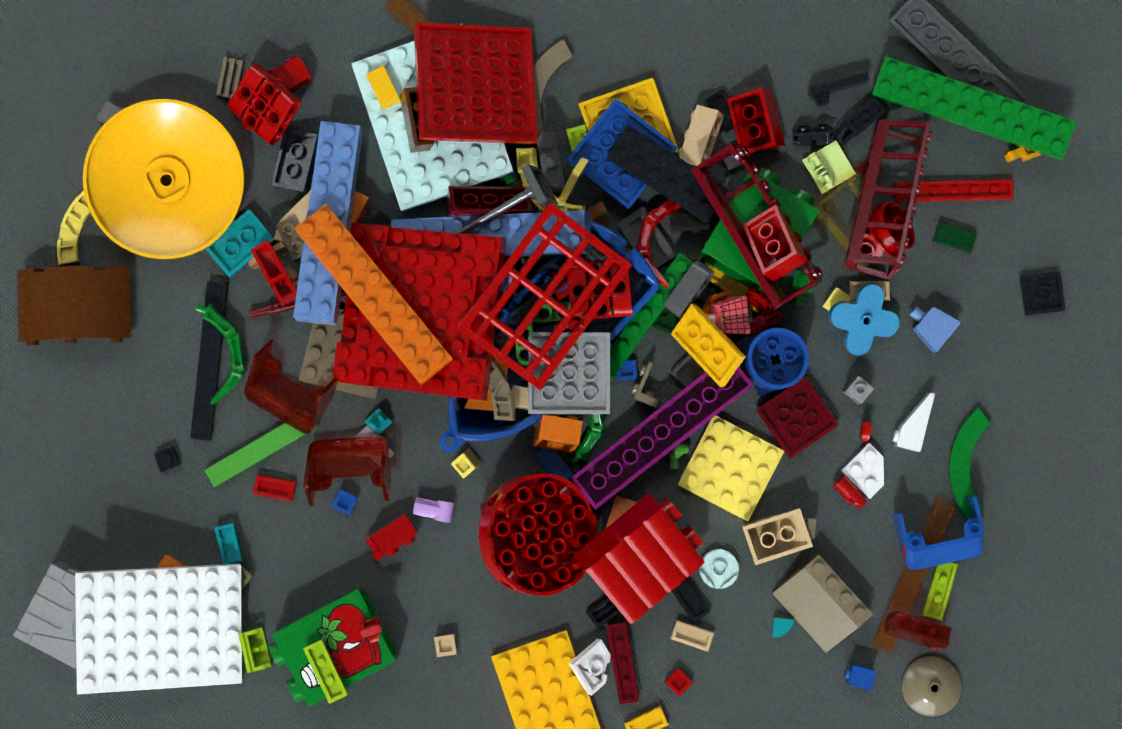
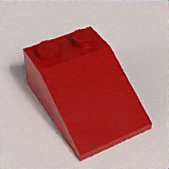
(774, 243)

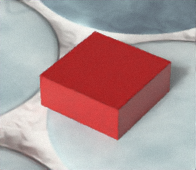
(678, 681)

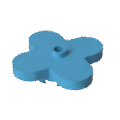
(851, 317)

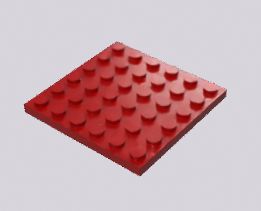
(475, 83)

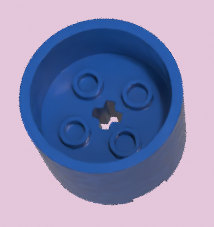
(791, 354)

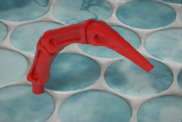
(648, 226)

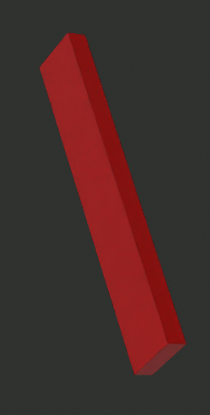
(959, 190)

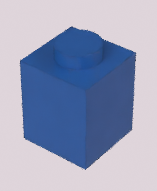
(860, 676)

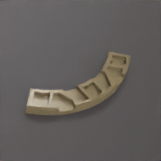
(543, 70)
(501, 394)

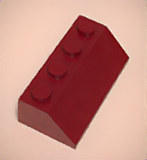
(481, 200)

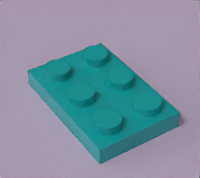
(234, 246)

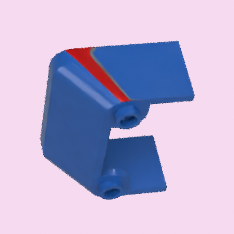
(919, 556)

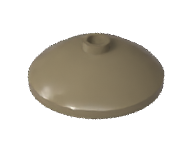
(918, 681)

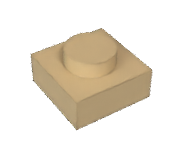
(445, 645)

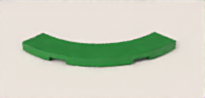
(960, 459)

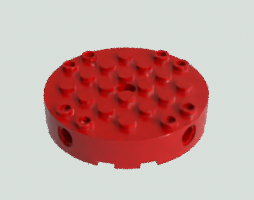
(512, 540)

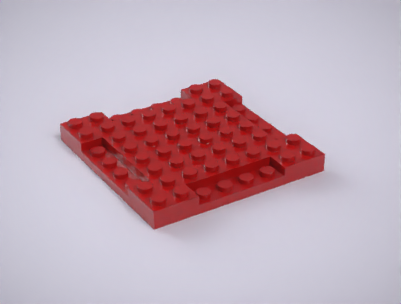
(441, 282)

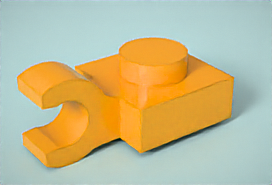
(1021, 152)

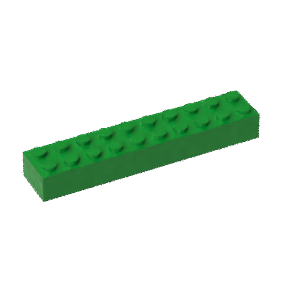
(973, 108)

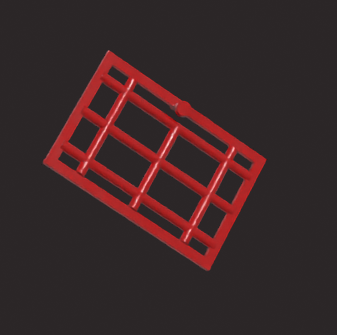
(544, 296)

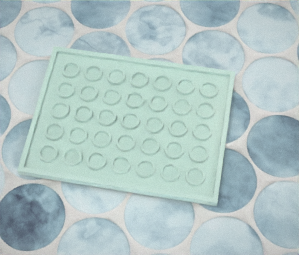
(424, 174)

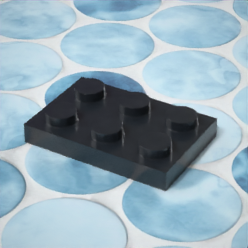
(295, 161)

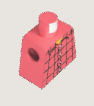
(731, 315)

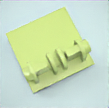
(828, 167)

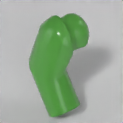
(676, 453)

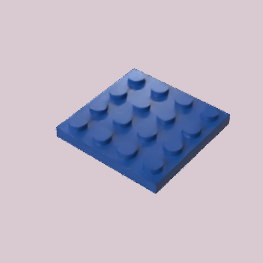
(599, 143)

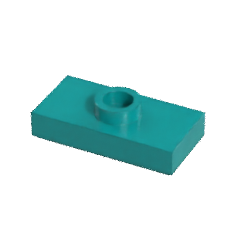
(228, 543)

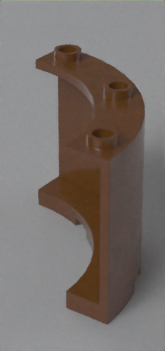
(73, 304)

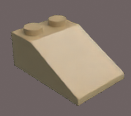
(777, 536)

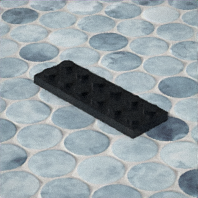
(661, 172)

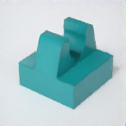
(378, 422)

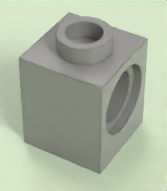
(858, 390)

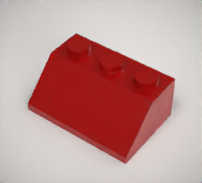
(756, 120)

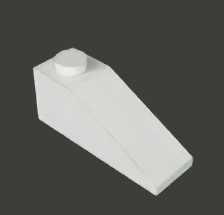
(913, 428)

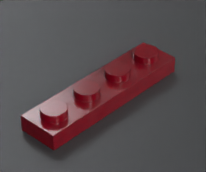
(622, 663)

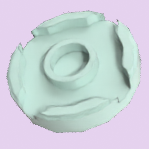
(719, 568)

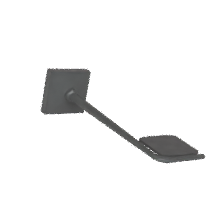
(537, 187)

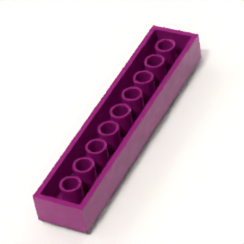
(657, 436)

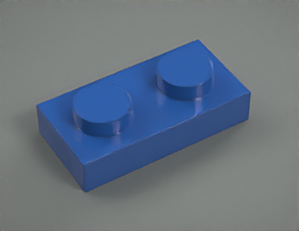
(553, 463)

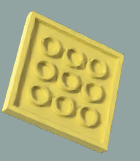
(730, 467)

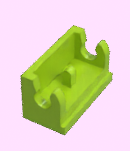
(255, 649)

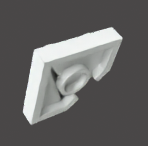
(866, 470)
(591, 666)

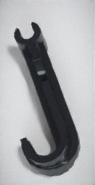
(519, 316)

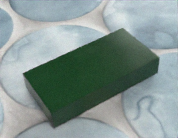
(954, 237)

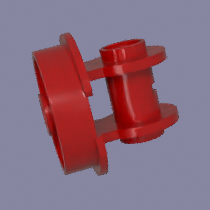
(883, 240)

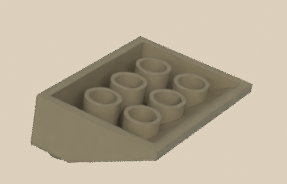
(822, 603)

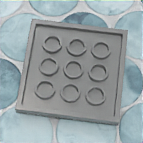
(580, 379)

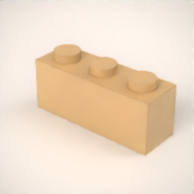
(701, 135)

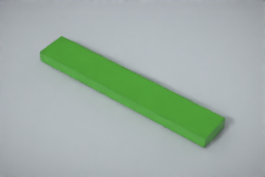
(252, 453)

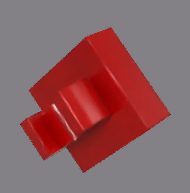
(371, 628)

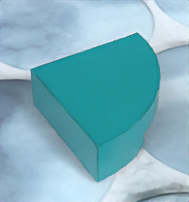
(781, 626)

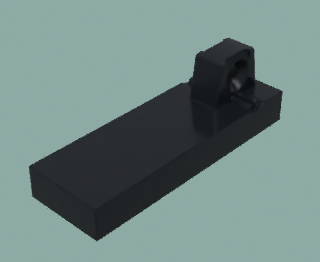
(820, 92)

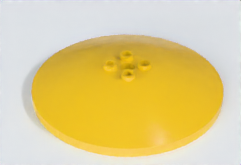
(127, 169)

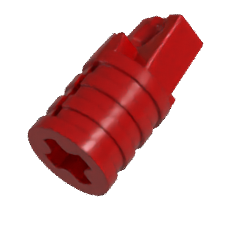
(765, 320)
(849, 491)

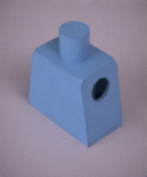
(933, 326)

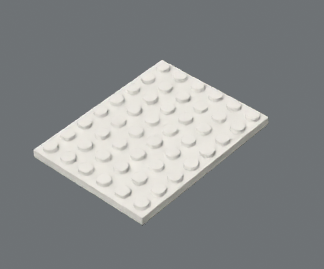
(158, 628)

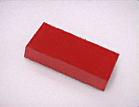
(274, 487)

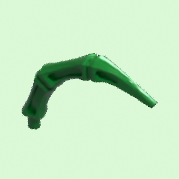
(233, 339)
(594, 432)

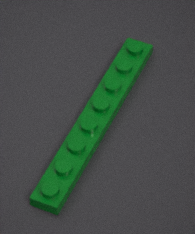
(646, 316)

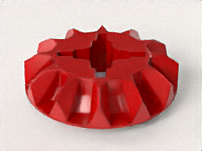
(759, 300)

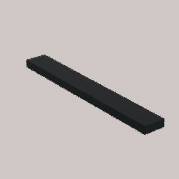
(208, 365)

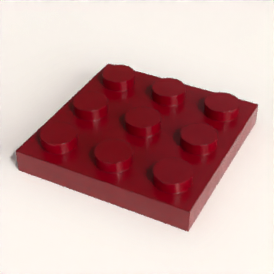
(797, 417)

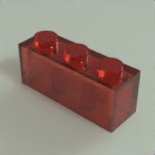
(917, 630)

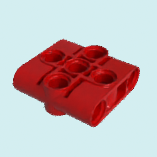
(277, 103)
(621, 301)

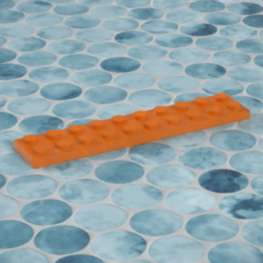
(373, 294)

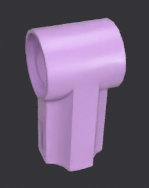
(438, 509)

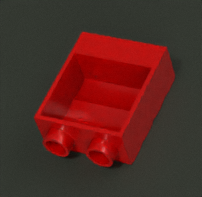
(642, 556)

